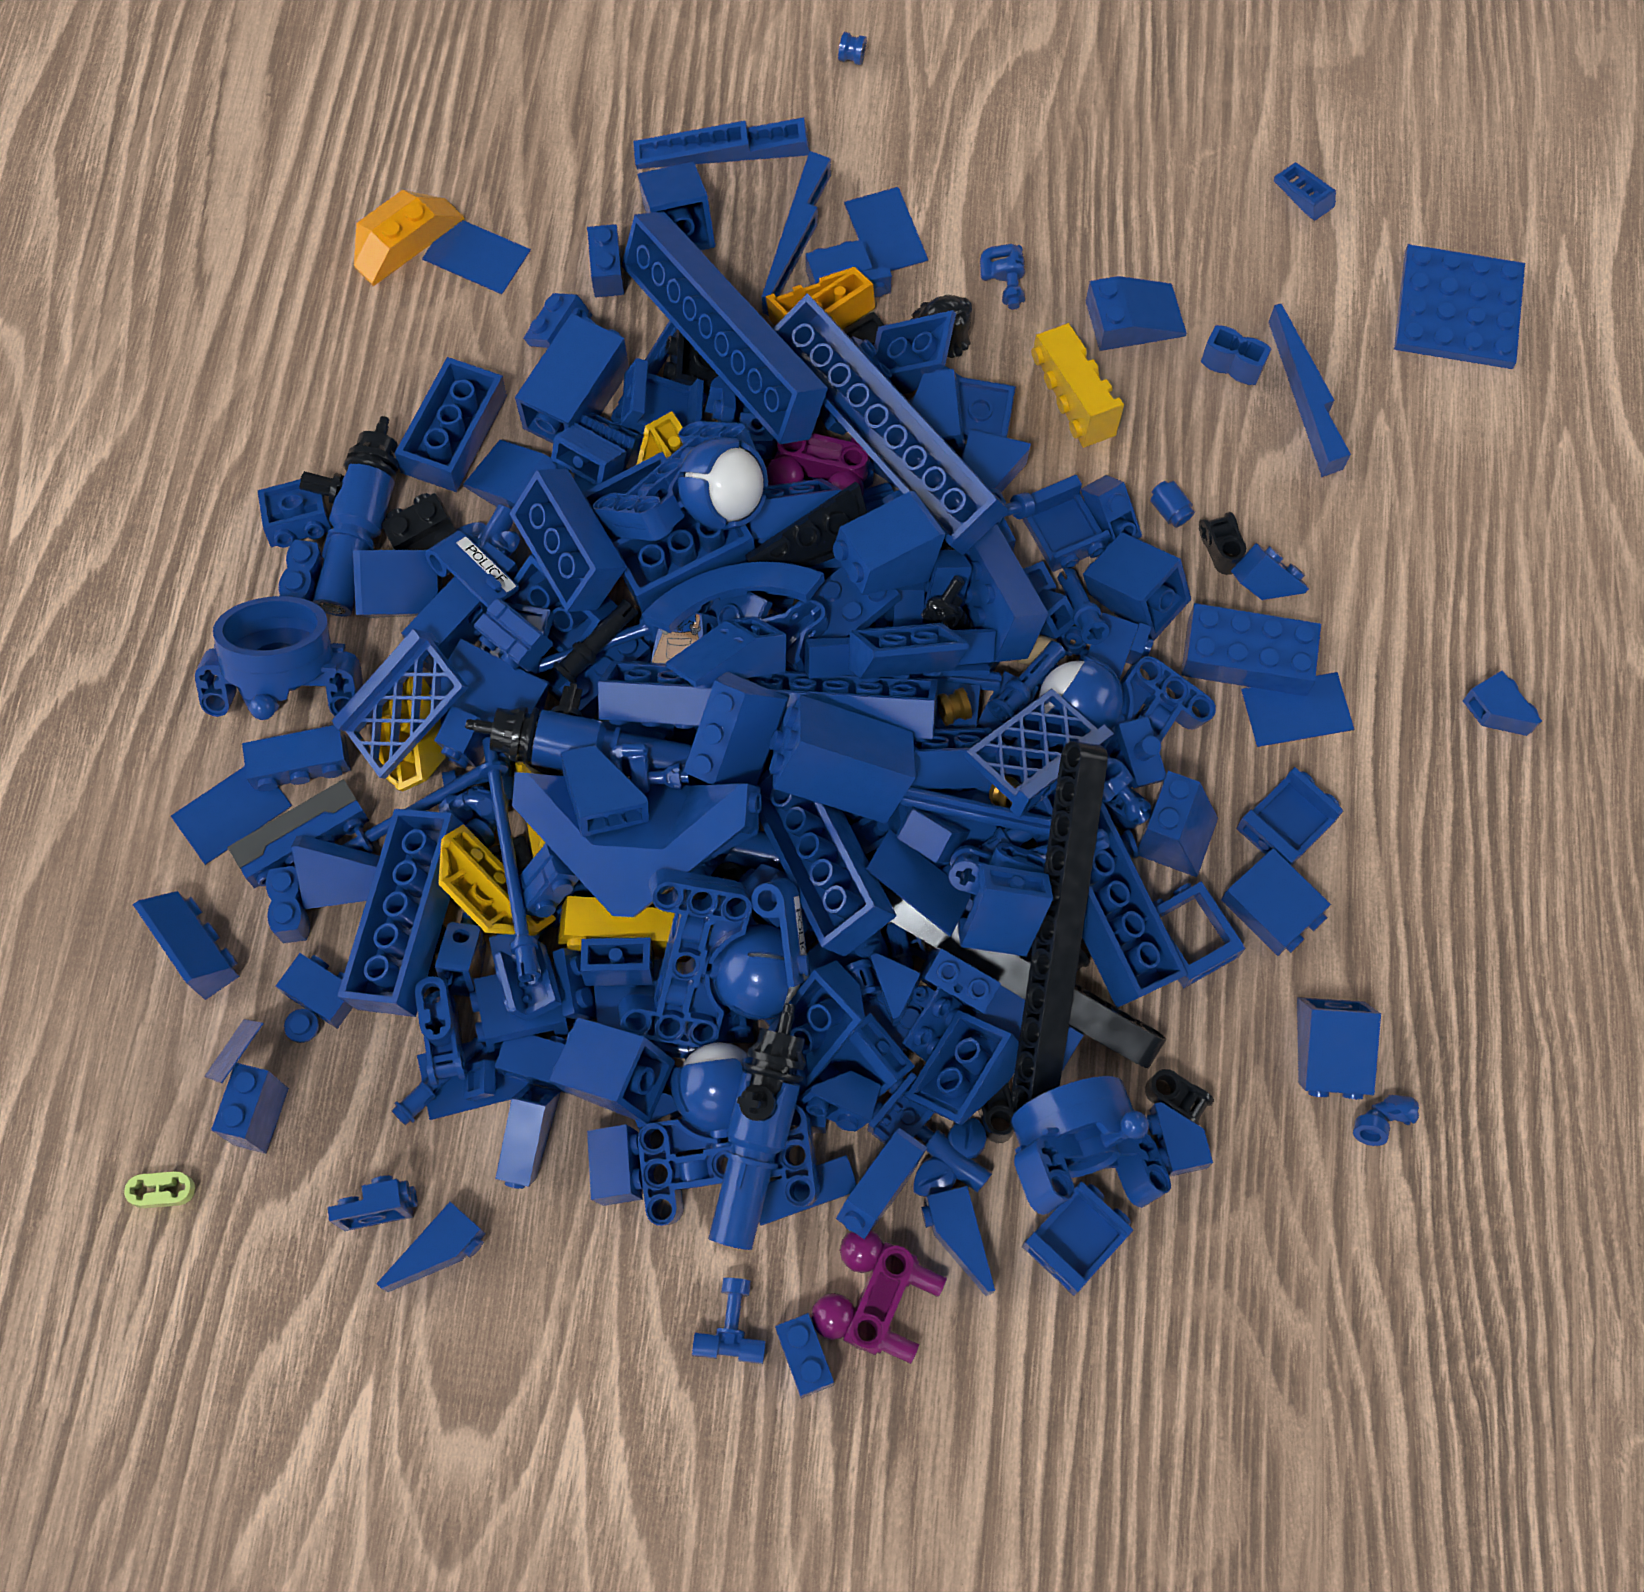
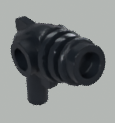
(947, 608)

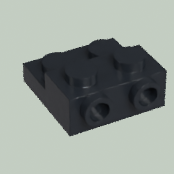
(686, 363)
(419, 524)

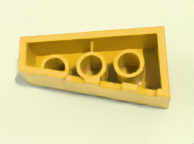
(1077, 385)
(590, 920)

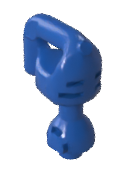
(1006, 269)
(640, 768)
(1116, 783)

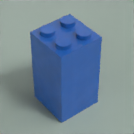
(572, 377)
(842, 759)

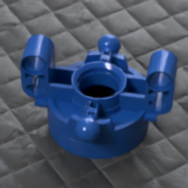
(271, 650)
(1080, 1132)

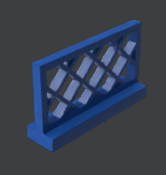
(388, 681)
(1044, 780)

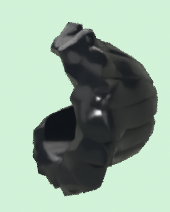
(962, 308)

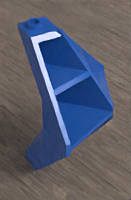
(616, 865)

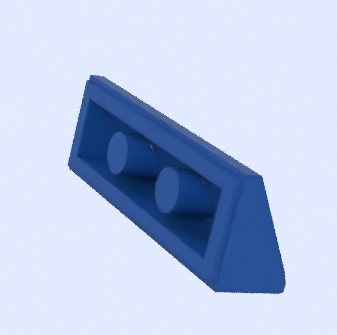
(835, 1181)

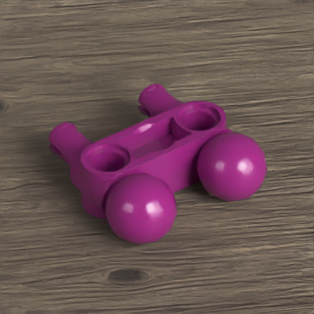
(821, 459)
(837, 1317)

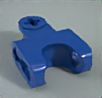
(1005, 856)
(441, 1031)

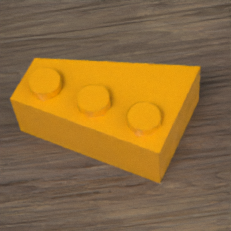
(842, 295)

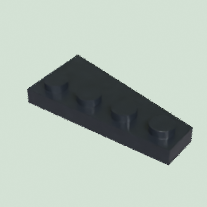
(813, 535)

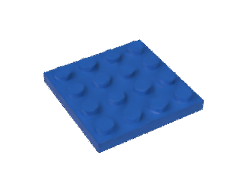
(1460, 306)

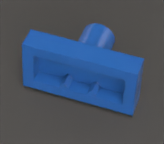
(1141, 752)

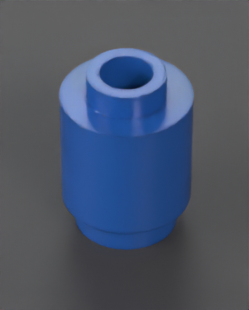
(1172, 503)

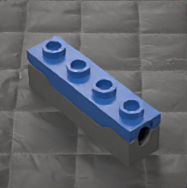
(322, 817)

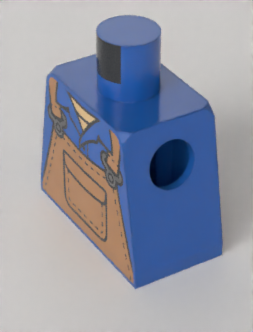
(686, 633)
(461, 956)

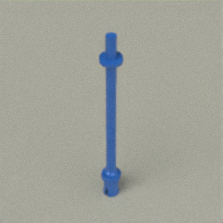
(365, 838)
(524, 945)

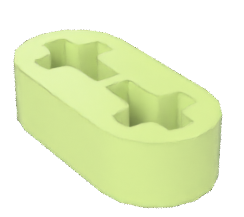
(160, 1197)

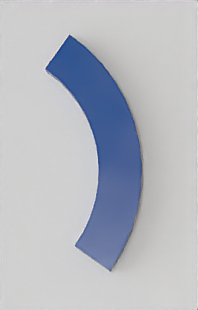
(731, 582)

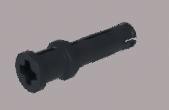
(585, 652)

